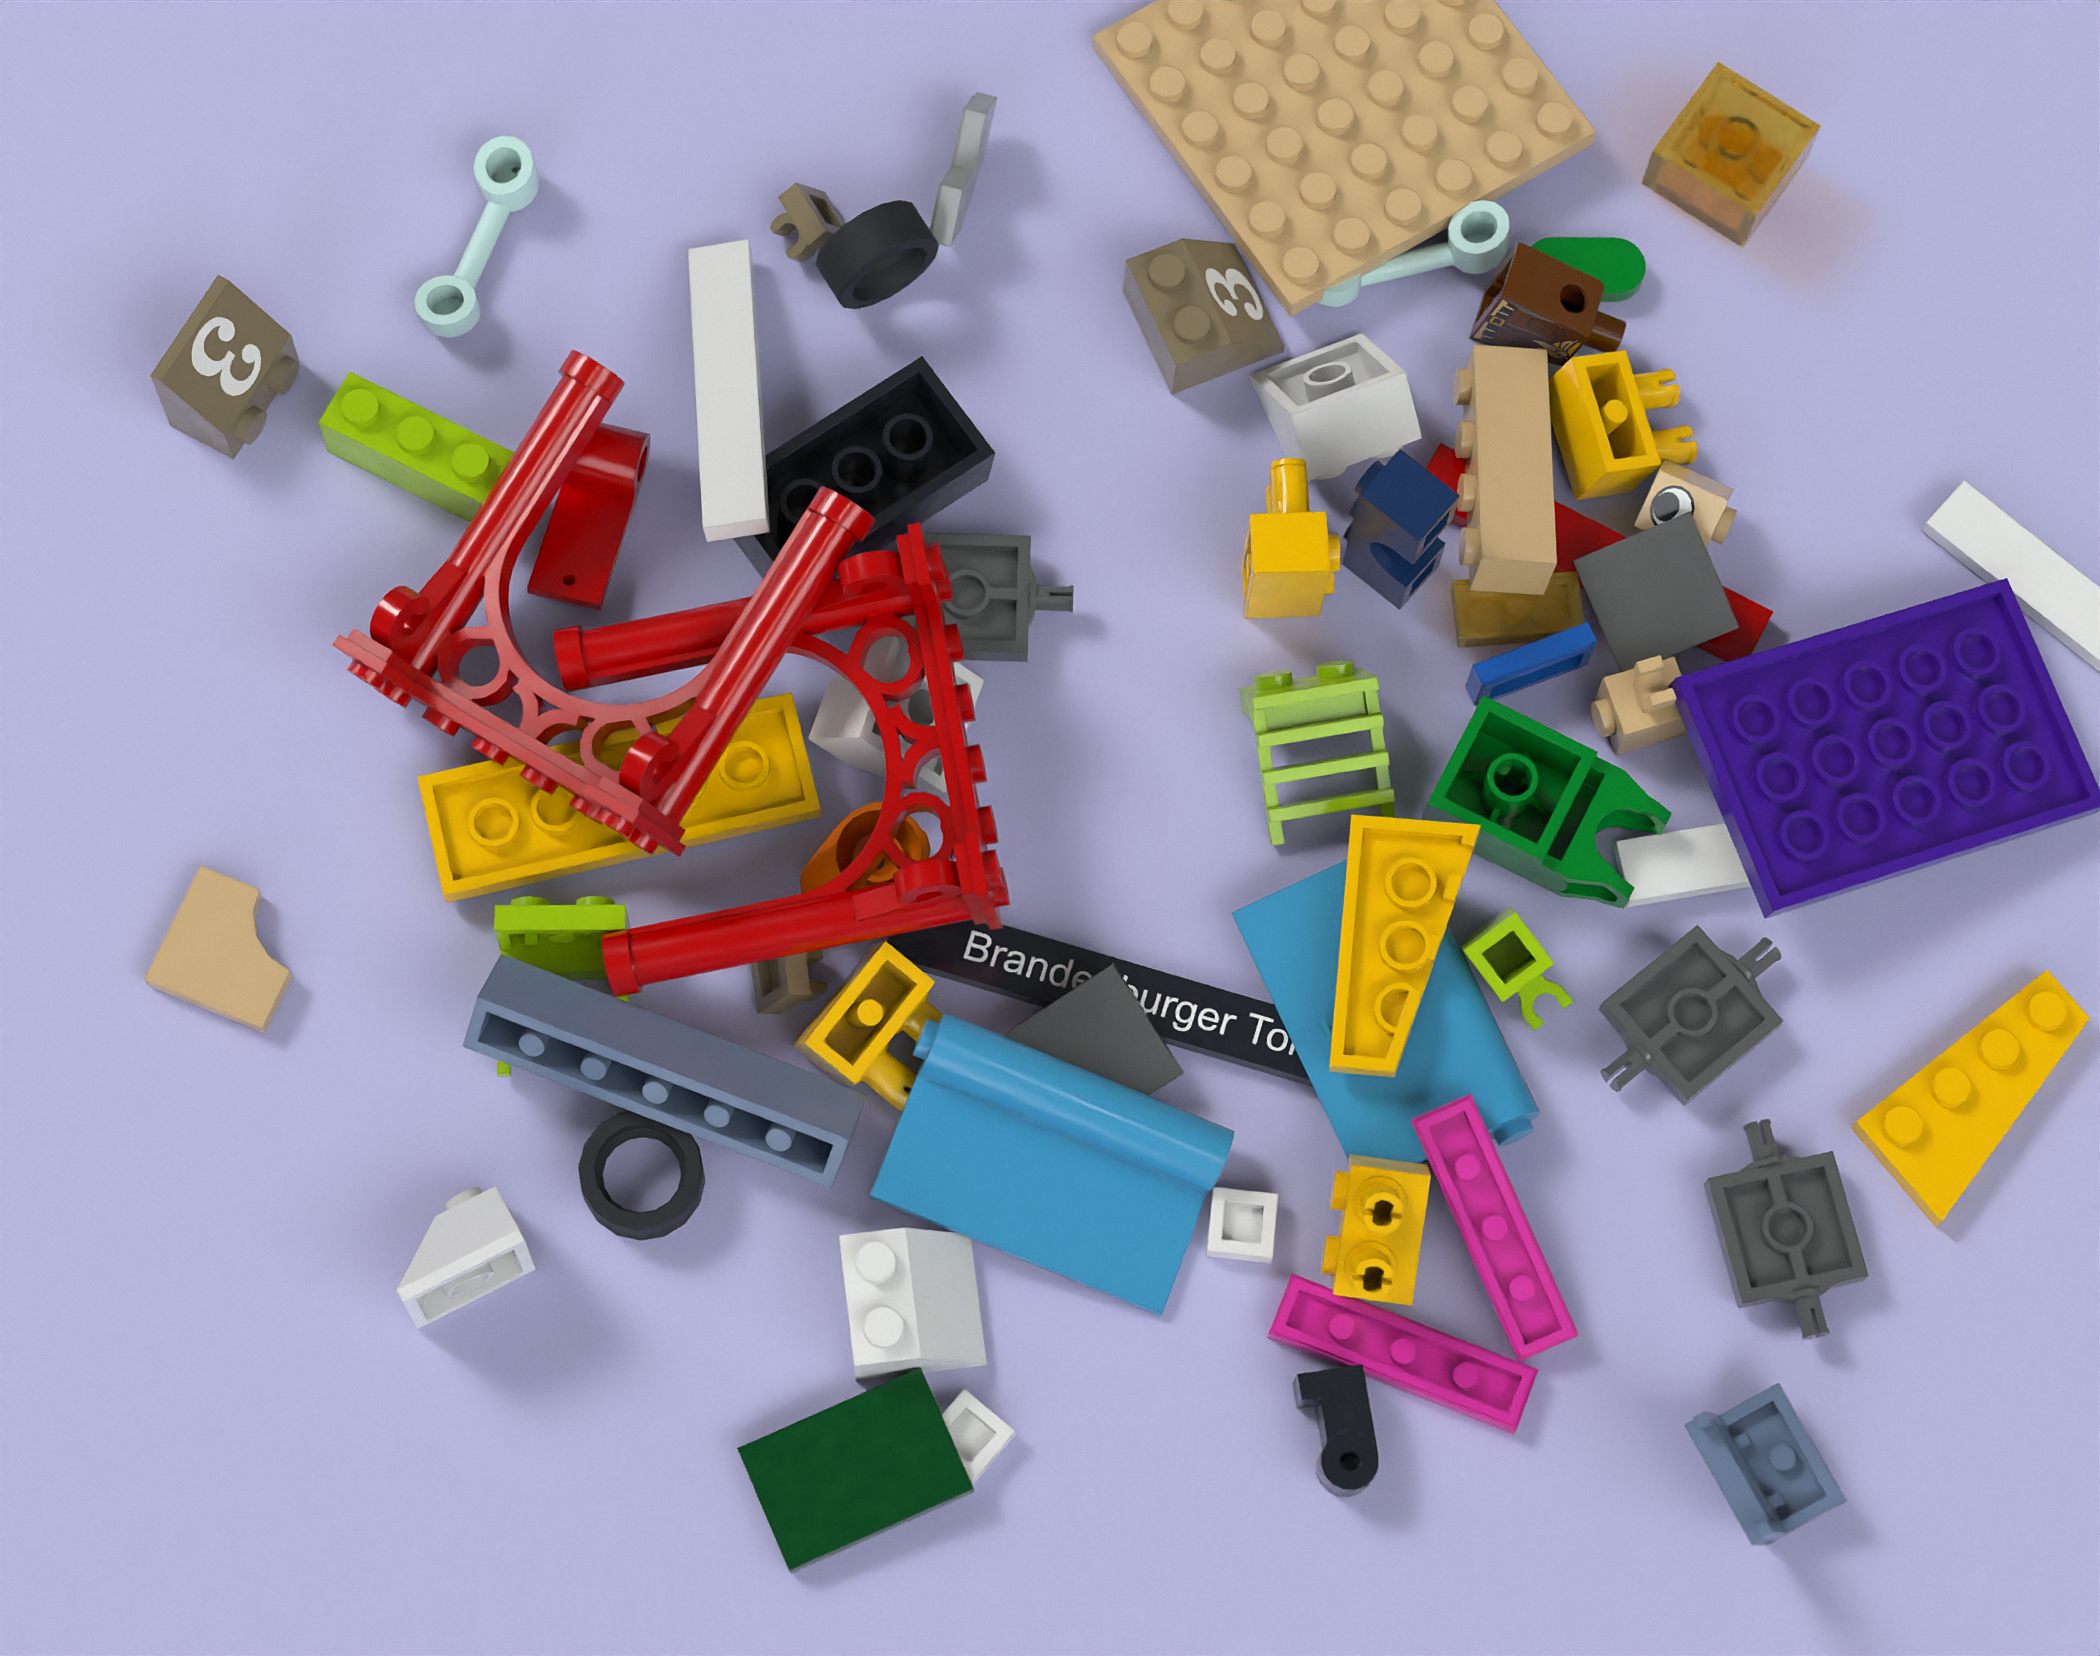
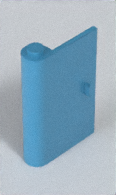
(1449, 1051)
(1050, 1162)

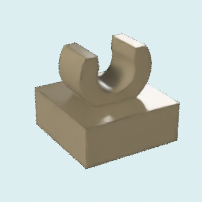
(813, 217)
(785, 982)

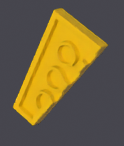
(1393, 921)
(1962, 1103)

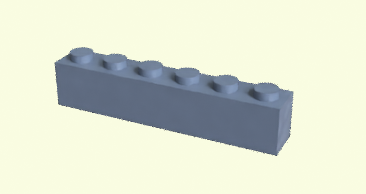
(664, 1070)

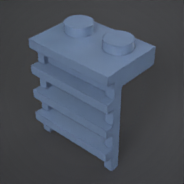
(1766, 1465)

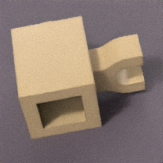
(1638, 706)

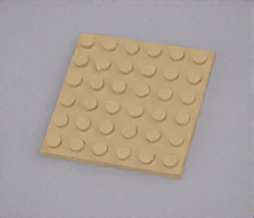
(1341, 122)

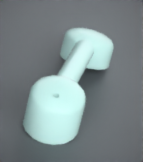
(1475, 245)
(448, 302)

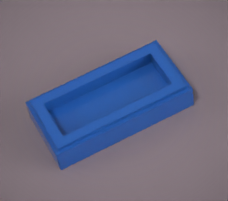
(1531, 663)

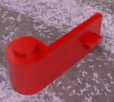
(591, 518)

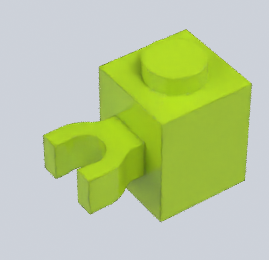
(1513, 963)

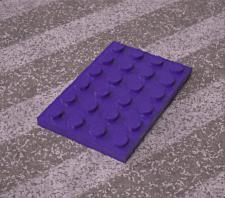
(1885, 747)

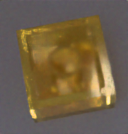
(1730, 154)

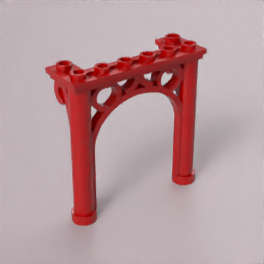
(659, 775)
(927, 893)

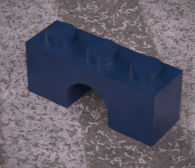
(1397, 527)

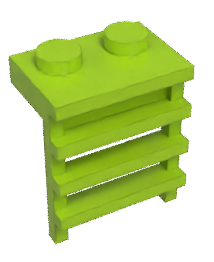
(1315, 707)
(558, 937)

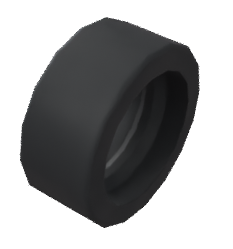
(877, 254)
(630, 1223)

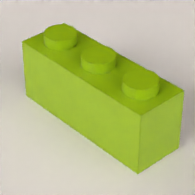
(411, 446)

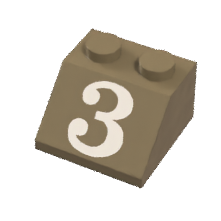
(1198, 311)
(225, 370)

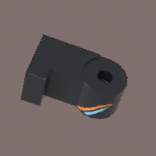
(1344, 1425)

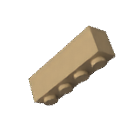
(1506, 470)

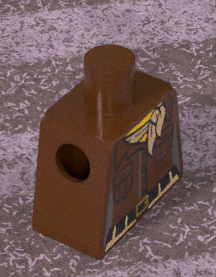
(1546, 307)

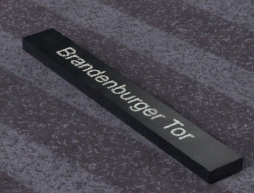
(1044, 969)

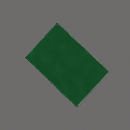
(855, 1470)

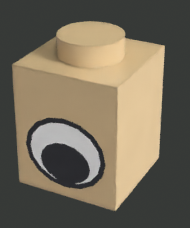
(1683, 490)

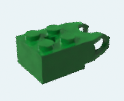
(1558, 804)

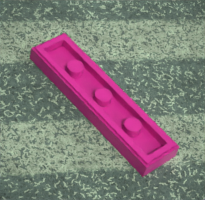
(1494, 1227)
(1403, 1354)

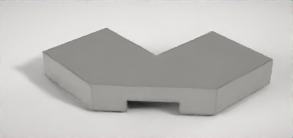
(959, 182)

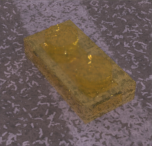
(1514, 618)

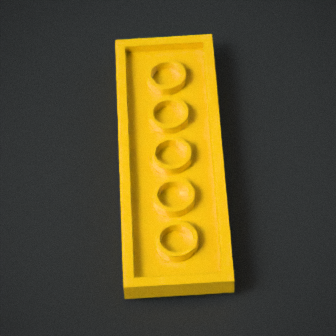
(506, 833)

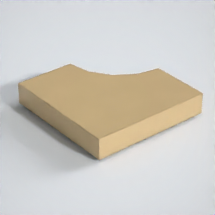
(217, 956)

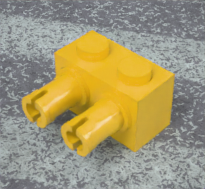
(1604, 424)
(1288, 550)
(863, 1015)
(1378, 1229)

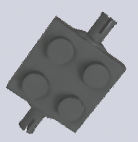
(994, 593)
(1691, 1015)
(1785, 1229)

